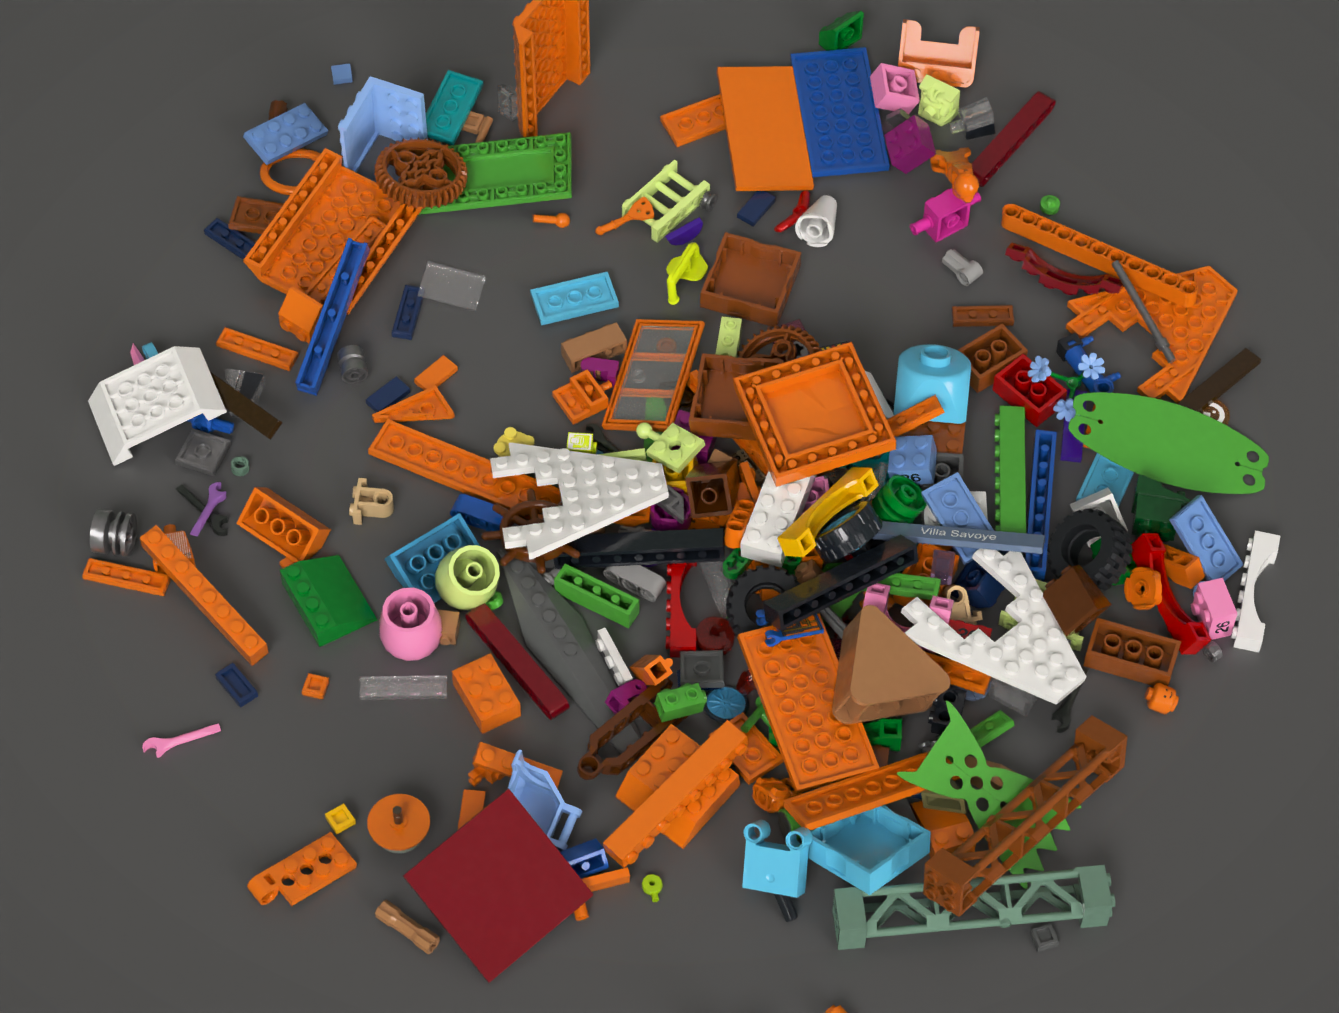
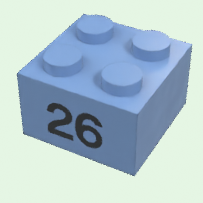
(914, 458)

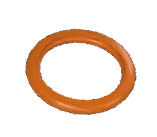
(280, 188)

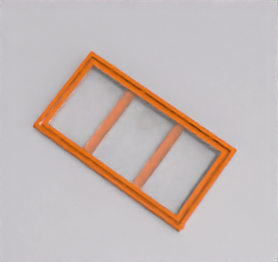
(653, 374)

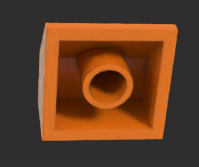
(299, 314)

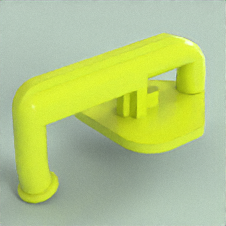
(687, 266)

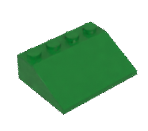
(326, 598)

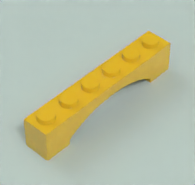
(801, 535)

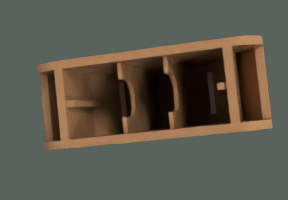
(883, 672)

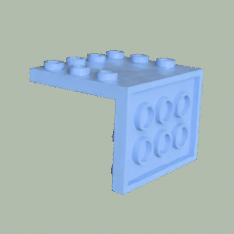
(384, 111)

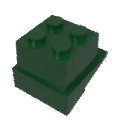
(1154, 507)

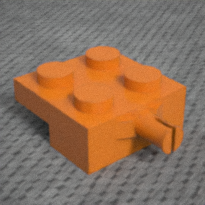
(582, 397)

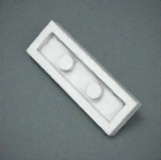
(613, 658)

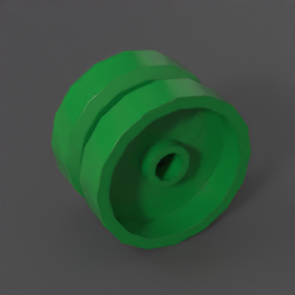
(899, 500)

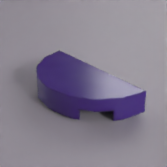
(685, 233)

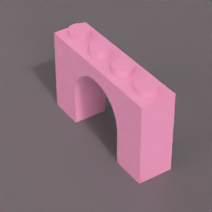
(878, 596)

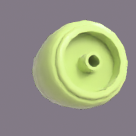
(467, 577)

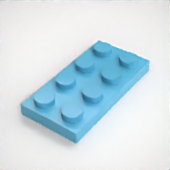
(574, 298)

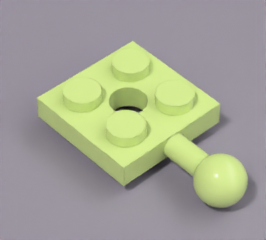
(671, 437)

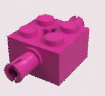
(944, 215)

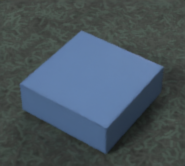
(341, 74)

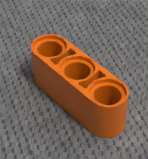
(738, 522)

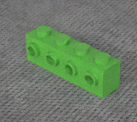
(597, 596)

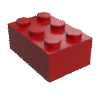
(1018, 390)

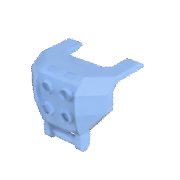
(542, 799)

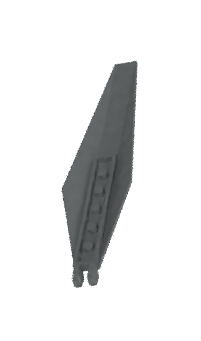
(564, 646)

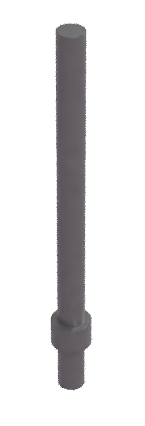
(1161, 343)

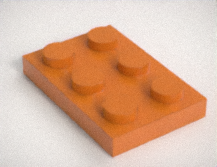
(760, 754)

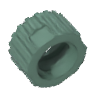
(240, 461)

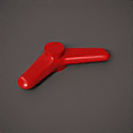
(802, 206)

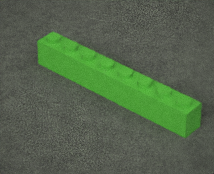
(1010, 469)

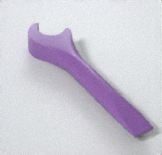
(215, 498)

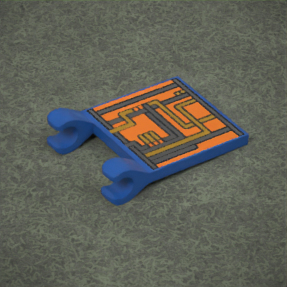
(806, 627)

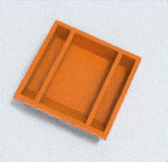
(657, 766)

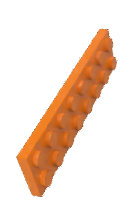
(855, 794)

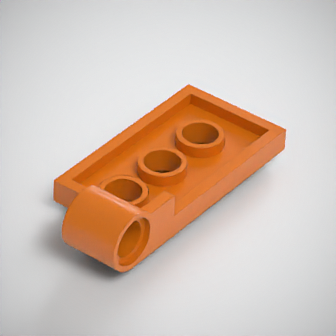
(269, 882)

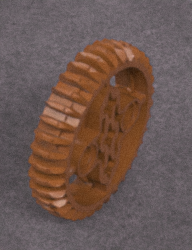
(421, 173)
(784, 340)

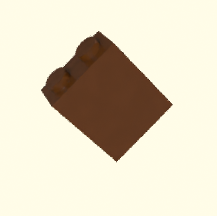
(712, 488)
(1074, 599)

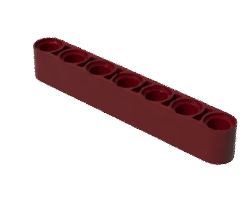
(1012, 137)
(517, 661)

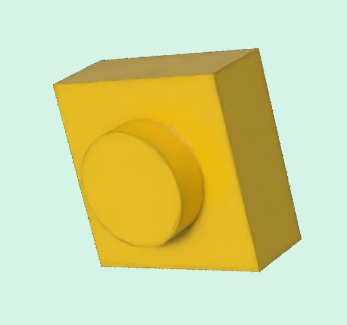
(340, 818)

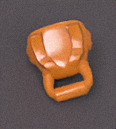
(771, 793)

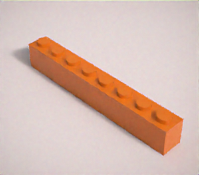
(204, 595)
(675, 794)

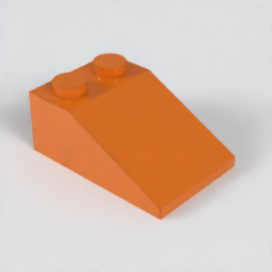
(947, 828)

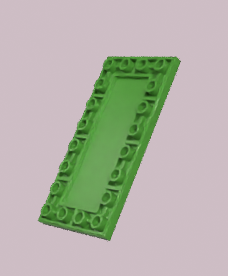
(513, 172)

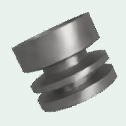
(113, 532)

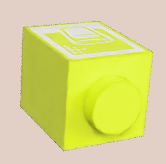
(581, 443)

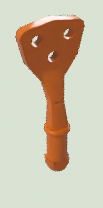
(632, 214)

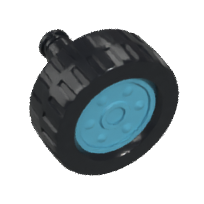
(848, 532)

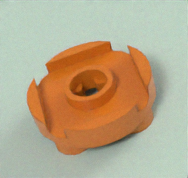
(1153, 588)

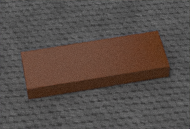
(982, 315)

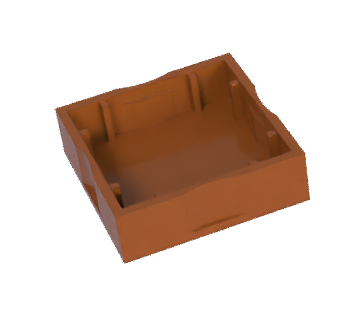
(750, 280)
(716, 404)

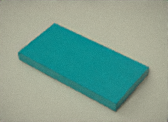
(452, 106)

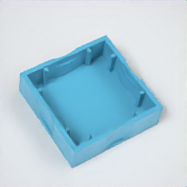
(869, 847)

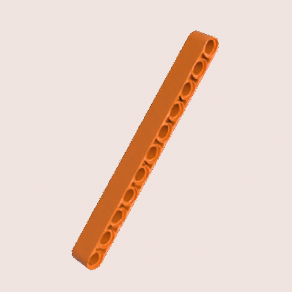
(1099, 254)

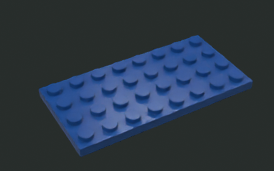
(839, 112)

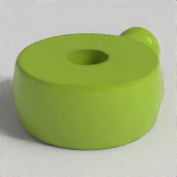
(652, 890)

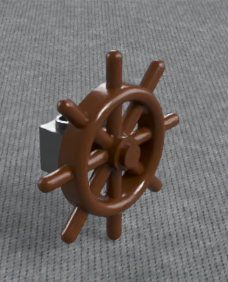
(514, 515)

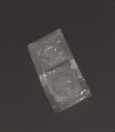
(880, 474)

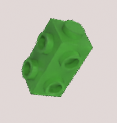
(680, 702)

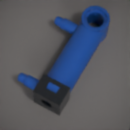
(1071, 350)

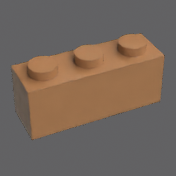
(600, 343)

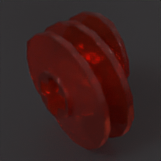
(715, 634)

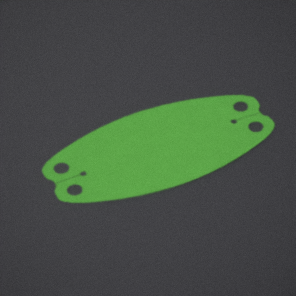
(1168, 443)

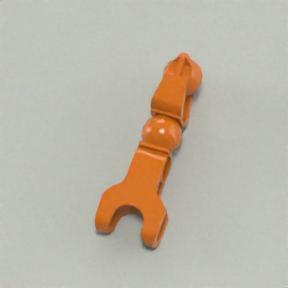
(958, 171)

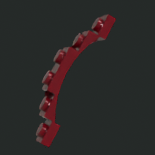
(1055, 278)

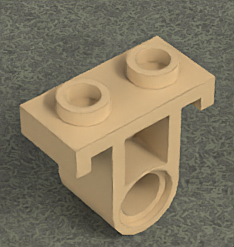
(368, 502)
(961, 606)

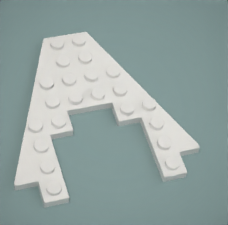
(1028, 656)

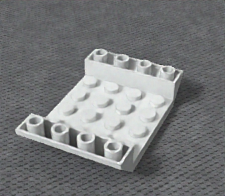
(153, 399)

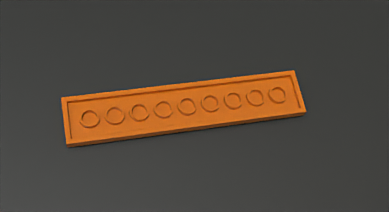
(454, 467)

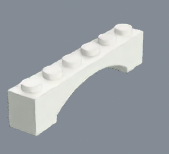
(1250, 630)

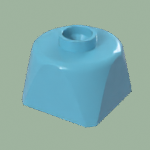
(934, 371)

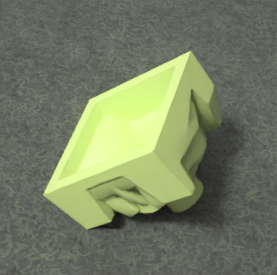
(938, 101)

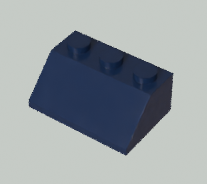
(979, 585)

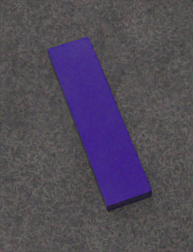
(1071, 447)

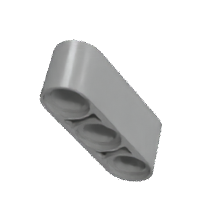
(637, 580)

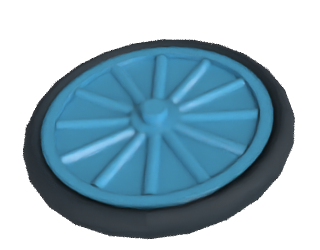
(725, 704)

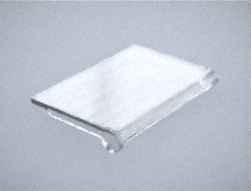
(451, 286)

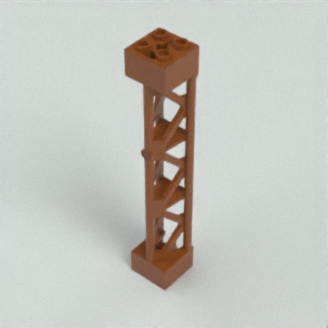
(947, 876)

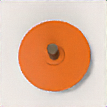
(398, 823)

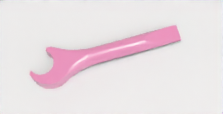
(164, 744)

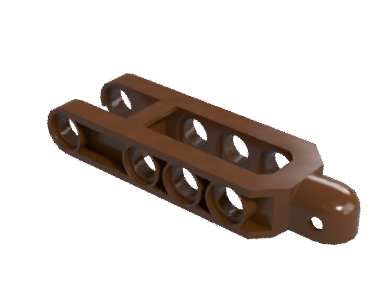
(592, 764)

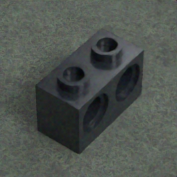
(952, 694)

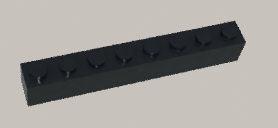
(646, 548)
(840, 582)

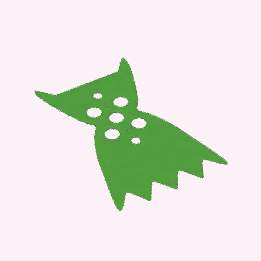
(936, 773)

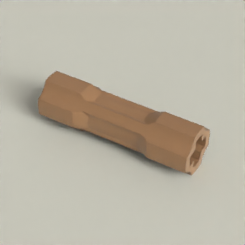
(395, 918)

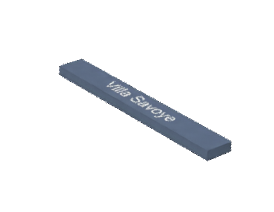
(963, 537)

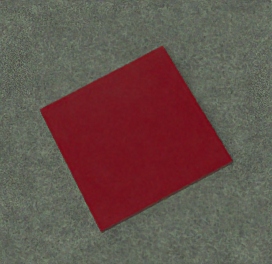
(498, 885)

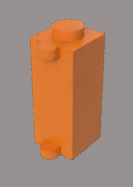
(652, 669)

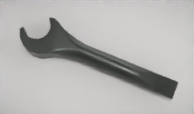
(600, 438)
(216, 520)
(1063, 712)

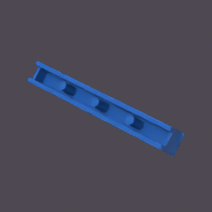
(332, 317)

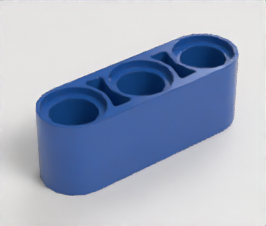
(477, 513)

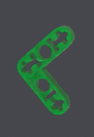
(743, 563)

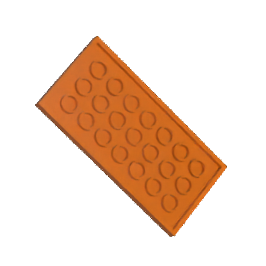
(797, 694)

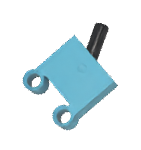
(776, 866)

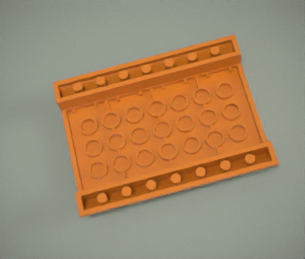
(548, 50)
(318, 221)

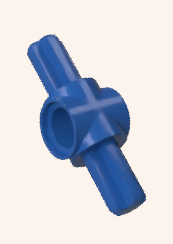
(201, 423)

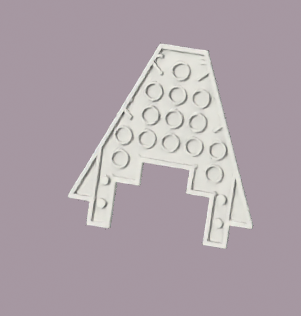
(591, 488)

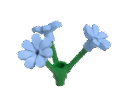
(1089, 366)

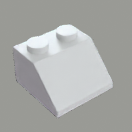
(1103, 501)

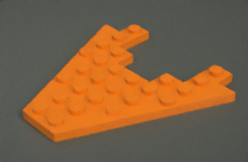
(1185, 328)

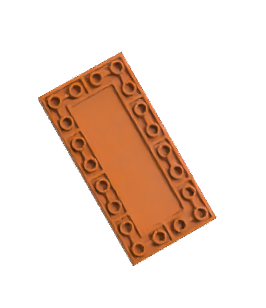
(764, 128)

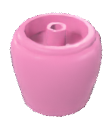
(410, 624)

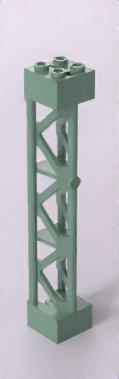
(1091, 906)

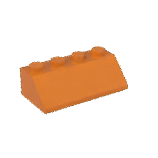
(282, 525)

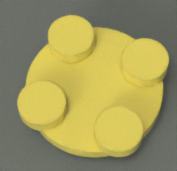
(511, 436)

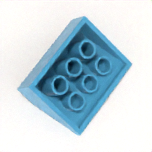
(418, 561)

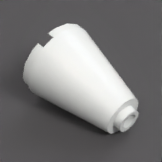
(819, 223)

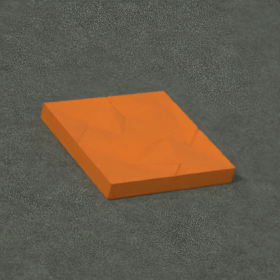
(814, 414)

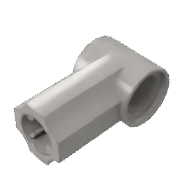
(965, 270)

